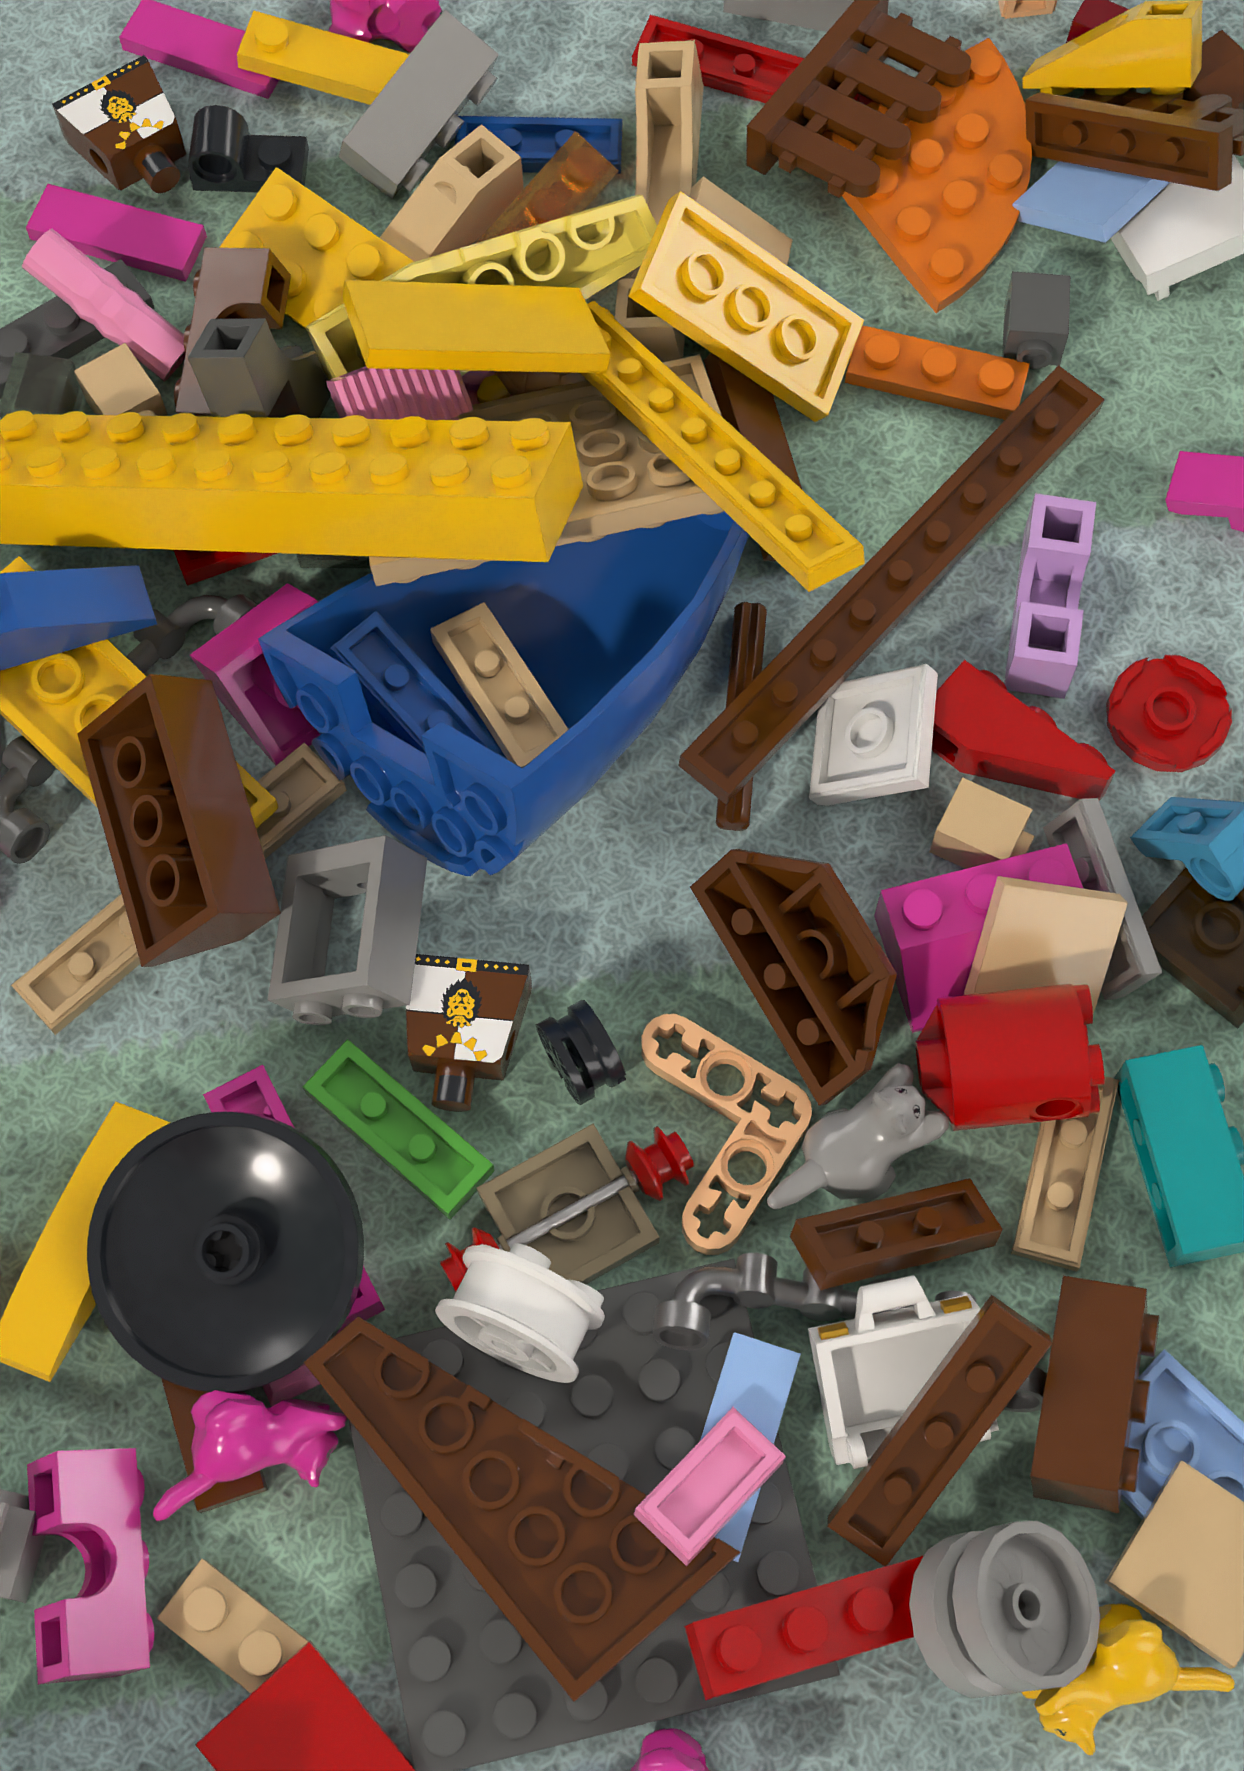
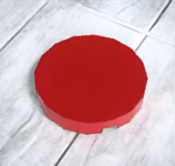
(1161, 730)

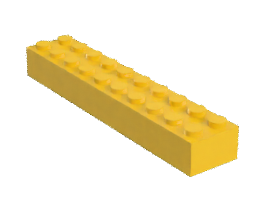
(289, 484)

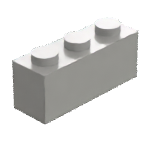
(420, 106)

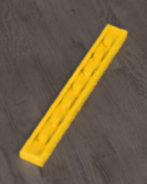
(723, 461)

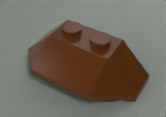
(803, 960)

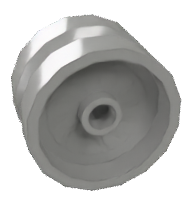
(1005, 1610)

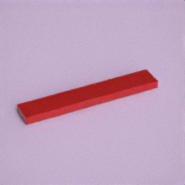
(727, 61)

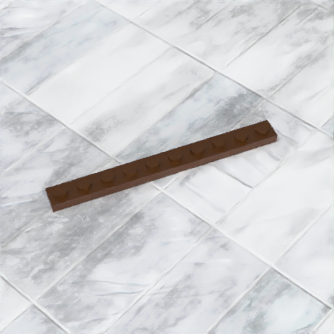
(889, 586)

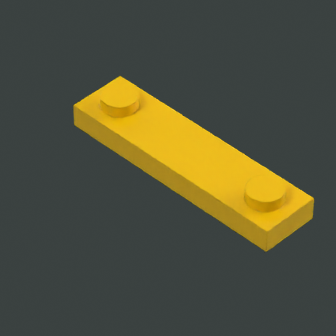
(317, 58)

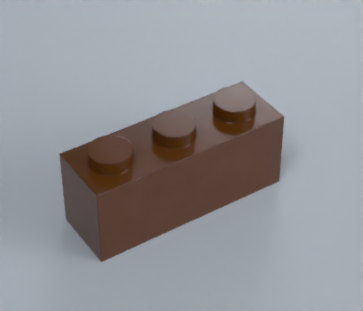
(1093, 1395)

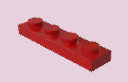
(803, 1629)

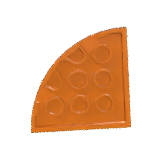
(952, 196)

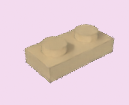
(230, 1627)

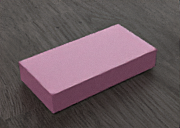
(709, 1486)

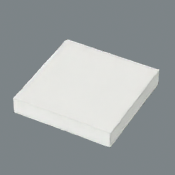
(875, 737)

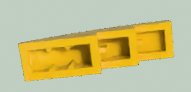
(55, 1288)

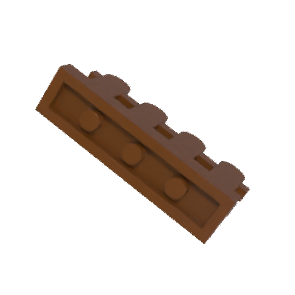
(822, 93)
(1140, 134)

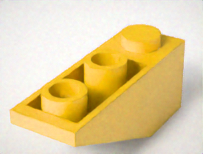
(1142, 48)

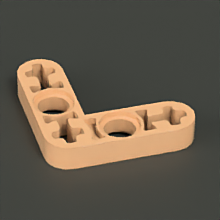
(752, 1129)

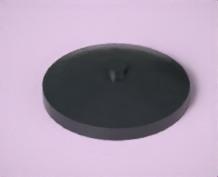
(225, 1251)

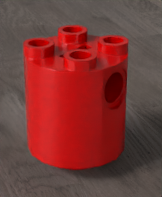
(1011, 1057)

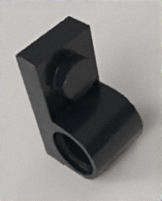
(232, 160)

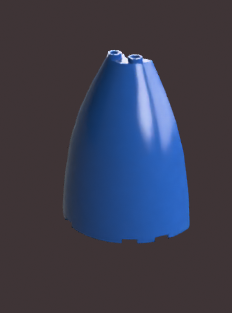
(596, 626)

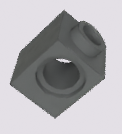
(1036, 318)

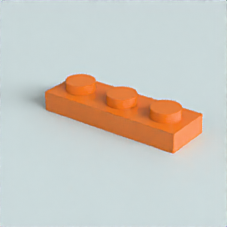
(936, 372)

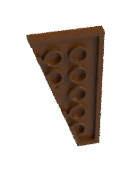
(517, 1507)

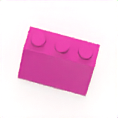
(937, 923)

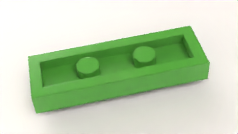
(399, 1129)

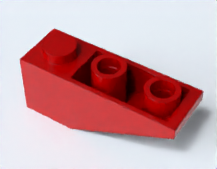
(1002, 739)

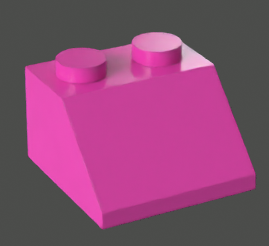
(245, 680)

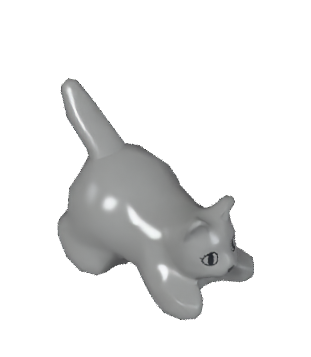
(854, 1148)

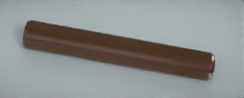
(744, 667)

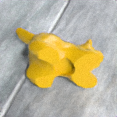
(1124, 1670)

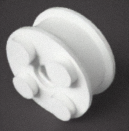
(522, 1311)

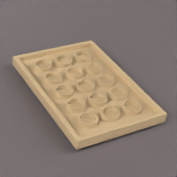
(622, 471)

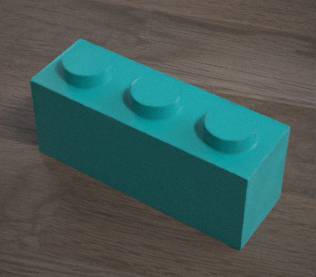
(1186, 1152)

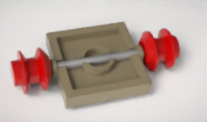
(578, 1204)

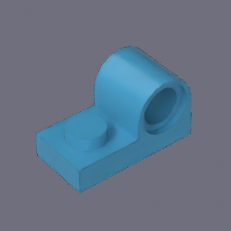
(1201, 835)

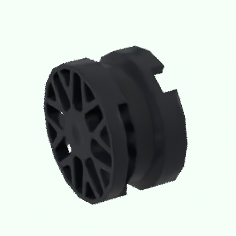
(587, 1048)

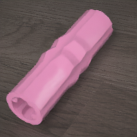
(106, 303)

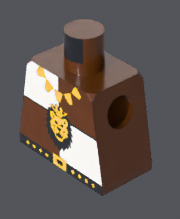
(124, 127)
(464, 1022)

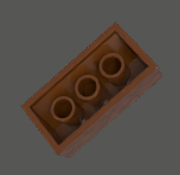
(177, 820)

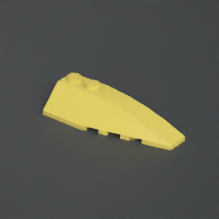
(571, 251)

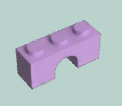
(1047, 596)

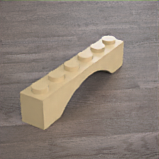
(666, 162)

